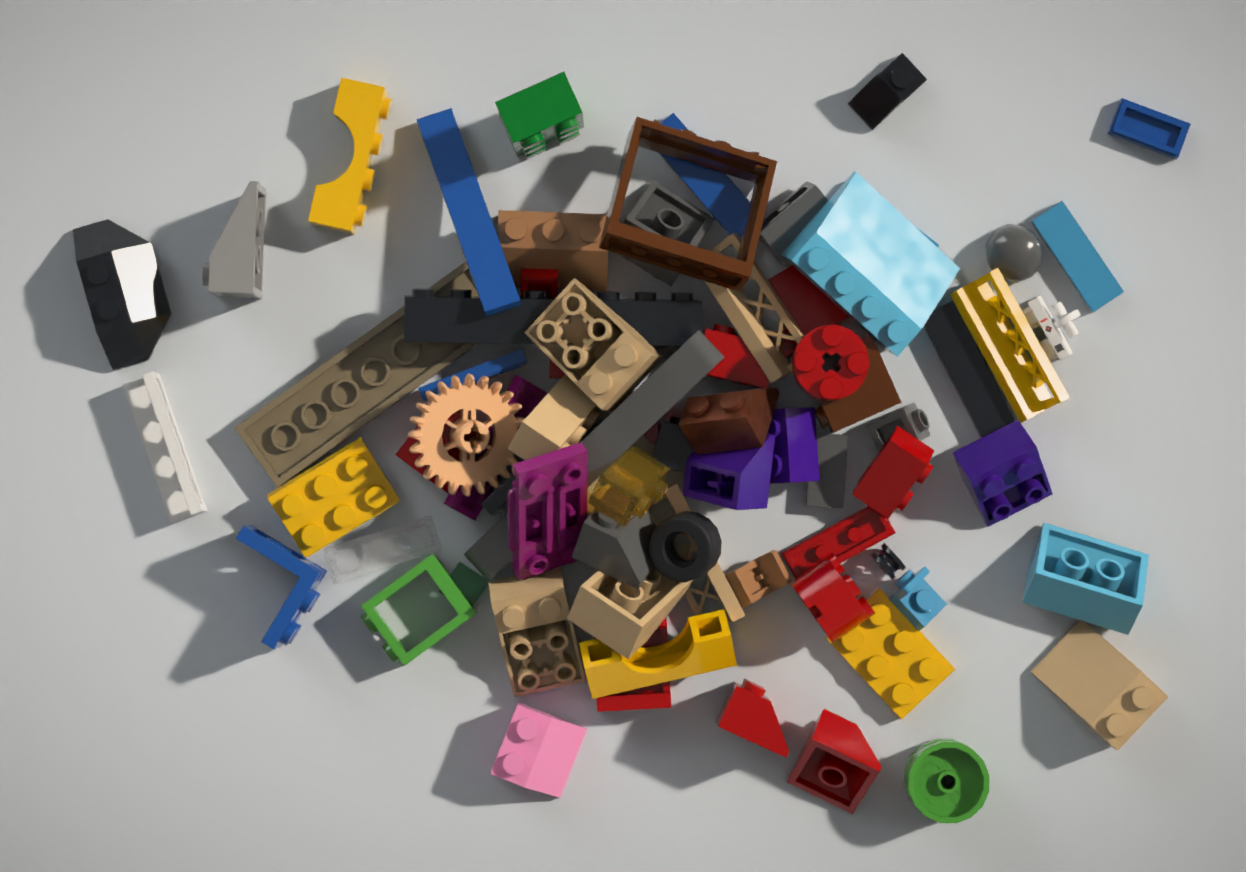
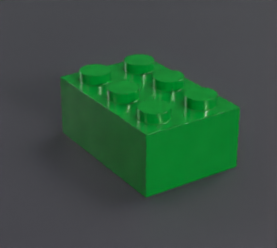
(541, 115)

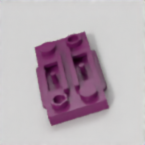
(547, 509)

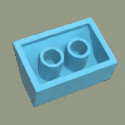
(1086, 579)

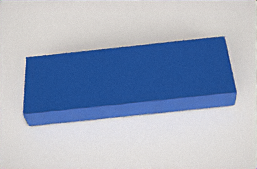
(490, 369)

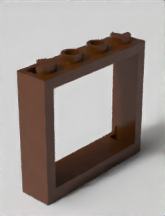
(672, 253)

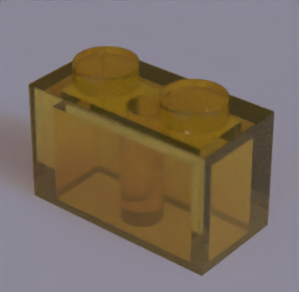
(630, 486)

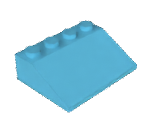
(872, 264)

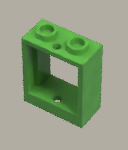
(442, 578)

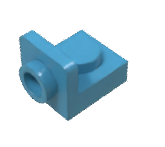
(917, 598)

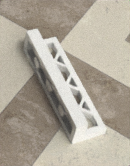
(164, 447)

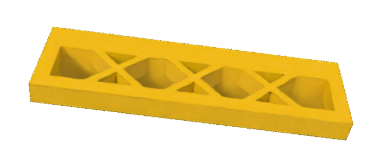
(1006, 347)

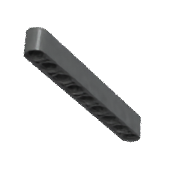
(617, 433)

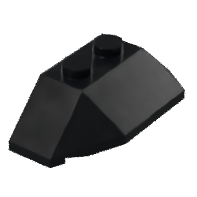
(122, 291)

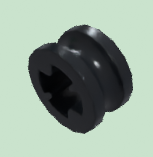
(888, 561)

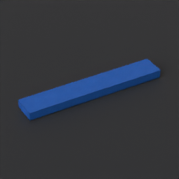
(468, 212)

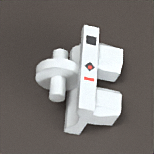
(1039, 315)

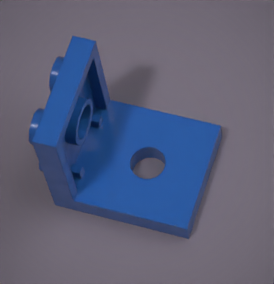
(303, 595)

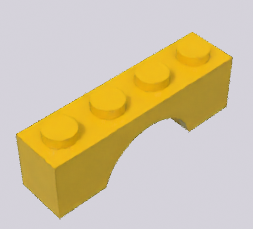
(339, 202)
(698, 649)

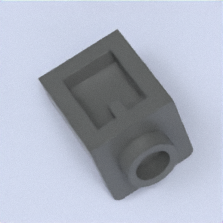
(908, 418)

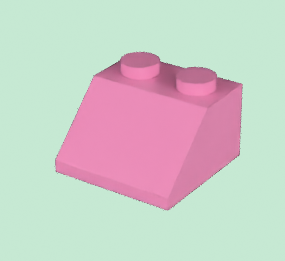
(538, 750)

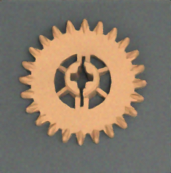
(466, 470)

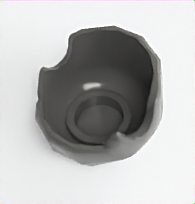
(1014, 252)

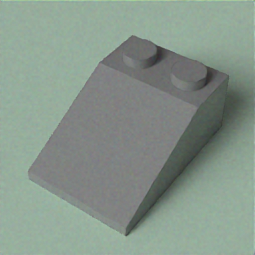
(238, 255)

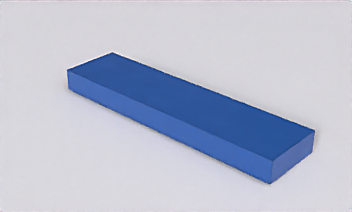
(711, 188)

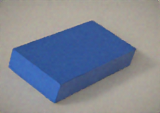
(1149, 128)

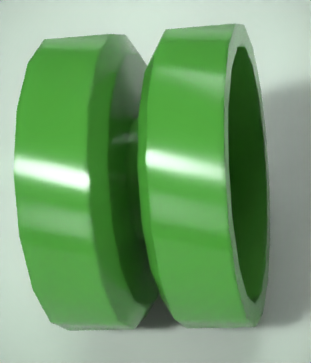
(924, 776)

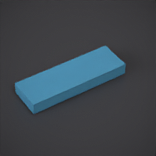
(1077, 256)

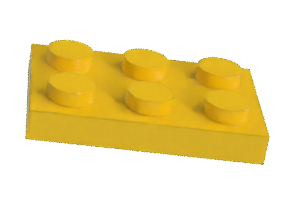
(333, 497)
(893, 656)

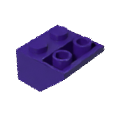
(795, 446)
(1003, 472)
(731, 477)

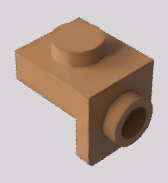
(758, 578)

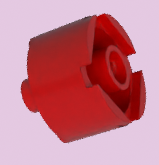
(851, 363)
(832, 598)

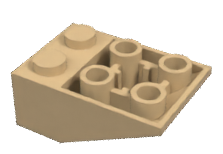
(593, 346)
(535, 632)

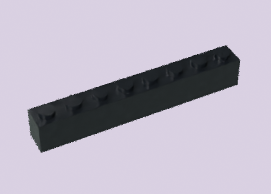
(463, 320)

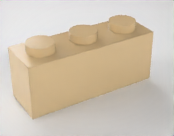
(556, 421)

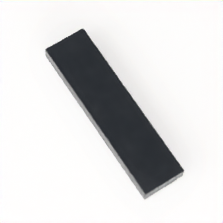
(967, 370)

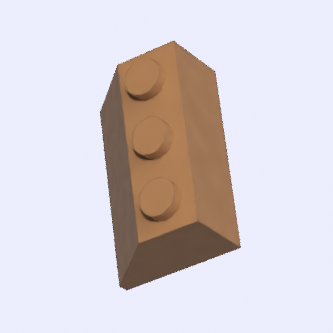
(555, 242)

